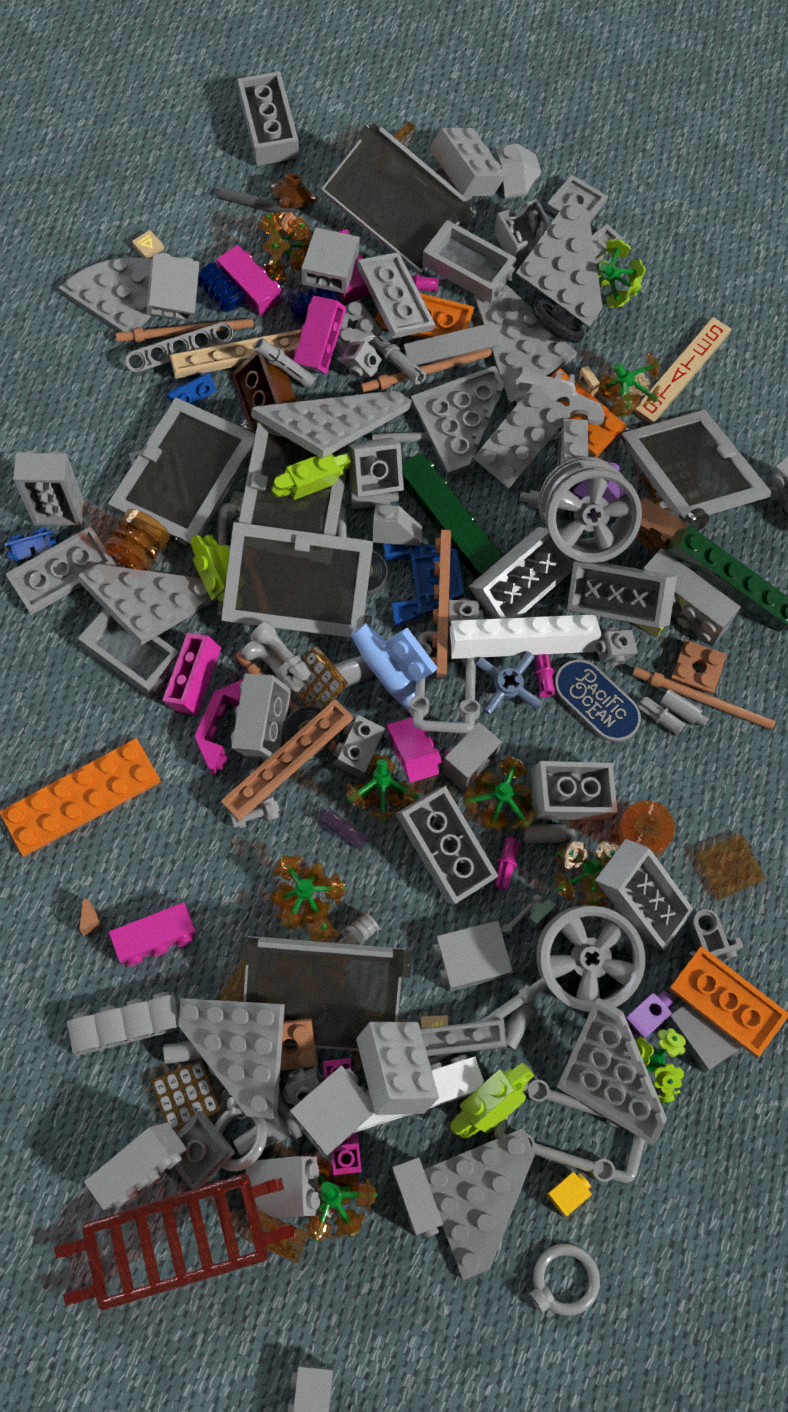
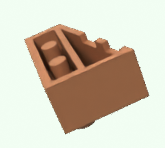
(656, 527)

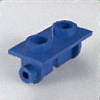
(195, 389)
(21, 546)

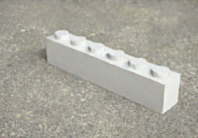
(521, 635)
(451, 1081)

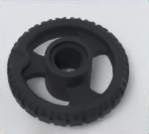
(558, 321)

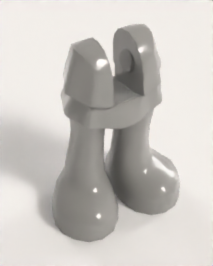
(290, 672)

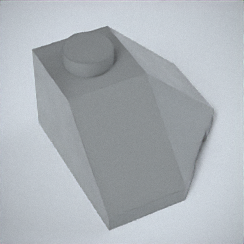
(520, 169)
(395, 526)

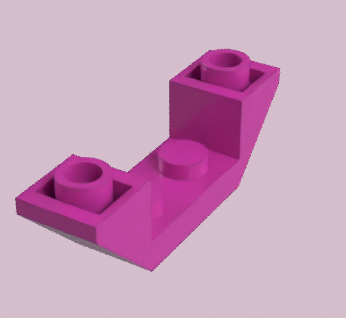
(207, 730)
(347, 1155)

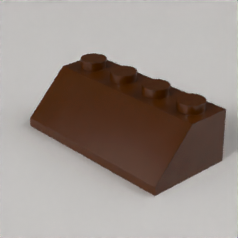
(261, 384)

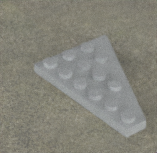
(521, 340)
(332, 422)

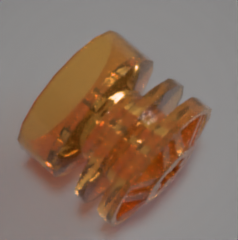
(137, 540)
(652, 816)

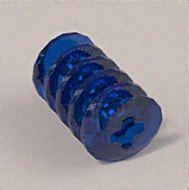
(220, 288)
(300, 304)

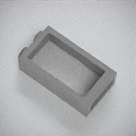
(469, 261)
(141, 665)

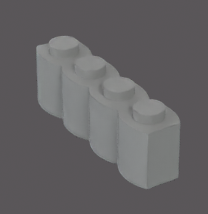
(123, 1025)

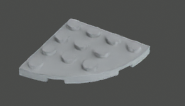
(113, 291)

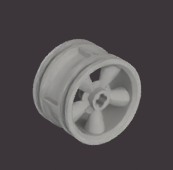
(606, 542)
(616, 928)

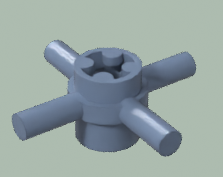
(515, 675)

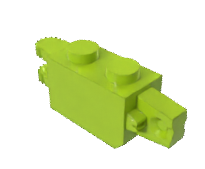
(310, 476)
(212, 564)
(492, 1102)

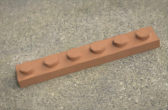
(441, 593)
(287, 760)

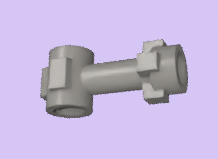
(268, 808)

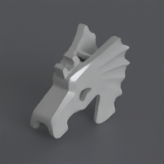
(559, 391)

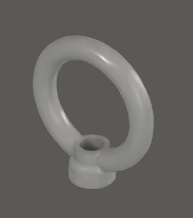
(236, 1112)
(541, 1295)

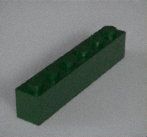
(447, 513)
(730, 577)

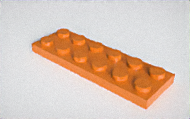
(79, 797)

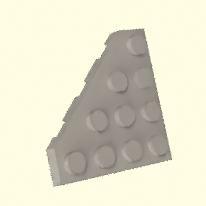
(565, 264)
(458, 416)
(145, 600)
(240, 1047)
(611, 1074)
(478, 1196)

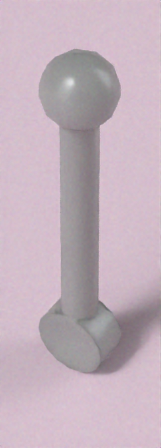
(507, 928)

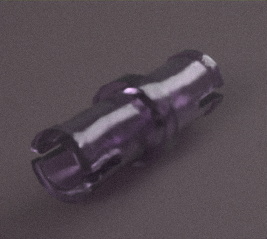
(344, 829)

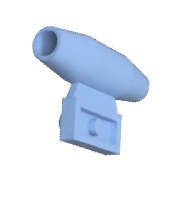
(395, 661)

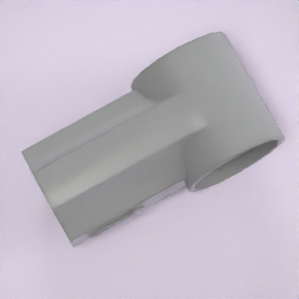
(276, 1132)

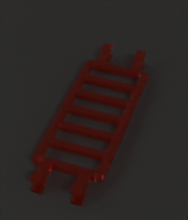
(181, 1276)

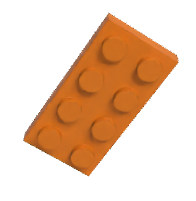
(446, 314)
(600, 435)
(729, 1002)

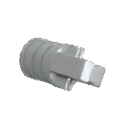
(359, 930)

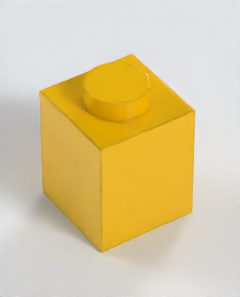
(569, 1193)

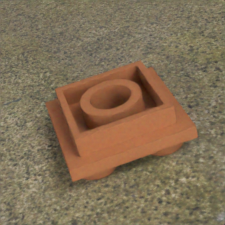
(709, 658)
(304, 1054)

